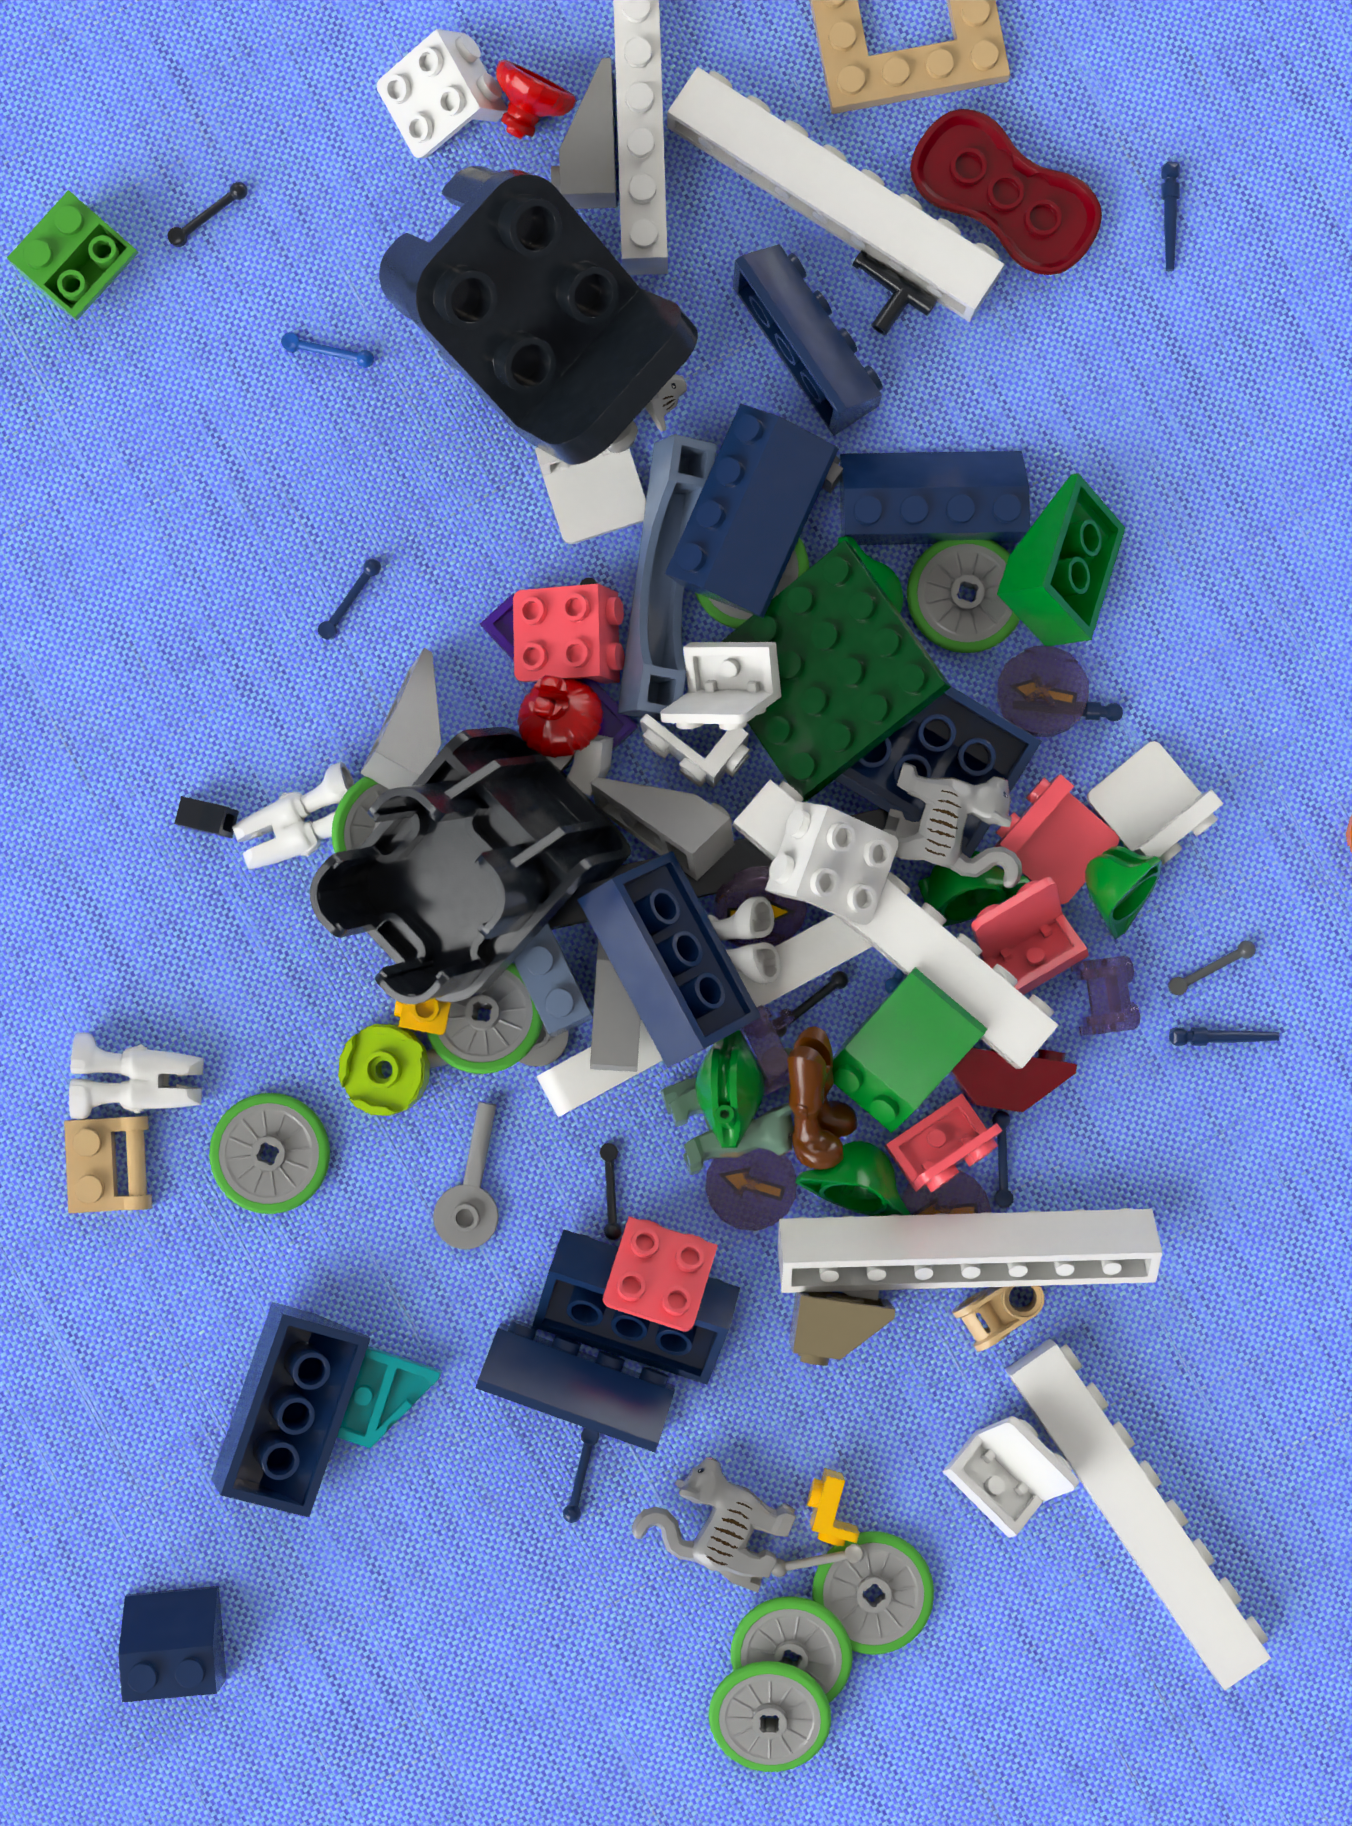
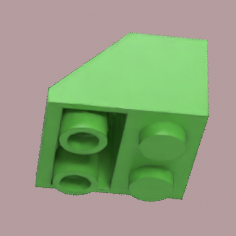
(72, 255)

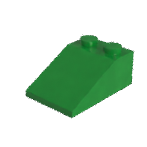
(1064, 566)
(904, 1050)

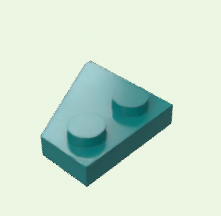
(383, 1394)

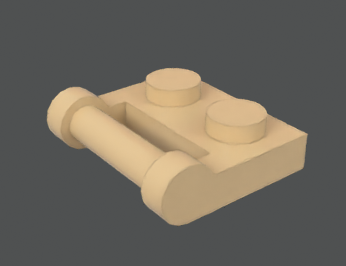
(93, 1165)

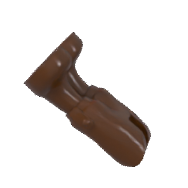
(816, 1120)

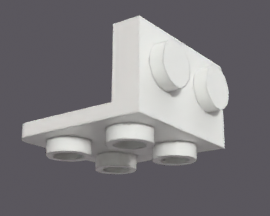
(439, 91)
(593, 495)
(726, 684)
(724, 758)
(1153, 803)
(832, 862)
(1009, 1473)

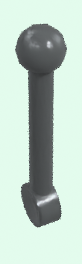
(1179, 985)

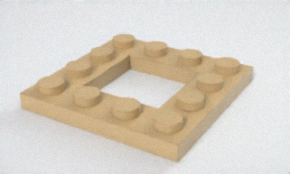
(865, 81)

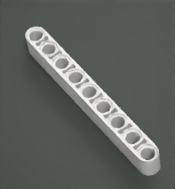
(800, 961)

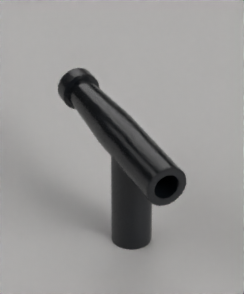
(903, 293)

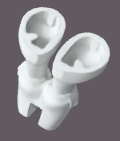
(288, 823)
(751, 920)
(147, 1075)

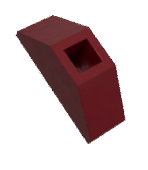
(995, 1083)

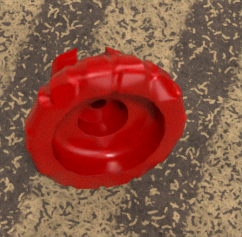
(530, 98)
(559, 716)

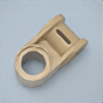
(998, 1314)

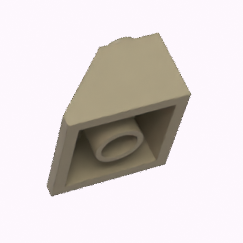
(834, 1324)

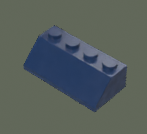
(806, 337)
(934, 497)
(751, 511)
(669, 958)
(575, 1310)
(577, 1385)
(289, 1410)

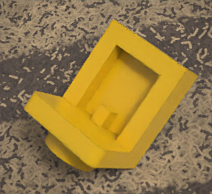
(425, 1017)
(825, 1498)

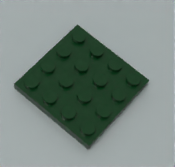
(844, 671)

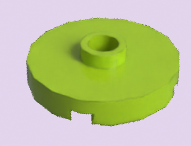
(362, 1069)

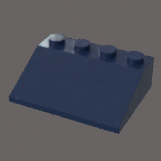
(944, 740)

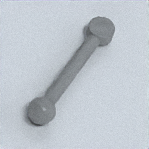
(853, 1553)

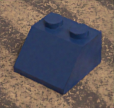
(171, 1644)

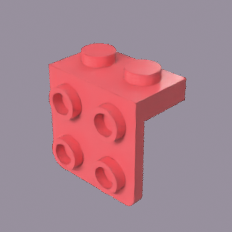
(568, 633)
(1056, 836)
(1029, 935)
(940, 1142)
(659, 1274)

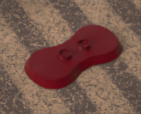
(1034, 211)

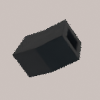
(206, 817)

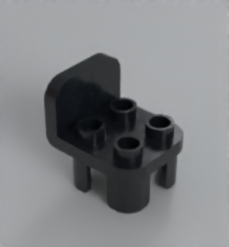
(537, 313)
(466, 866)

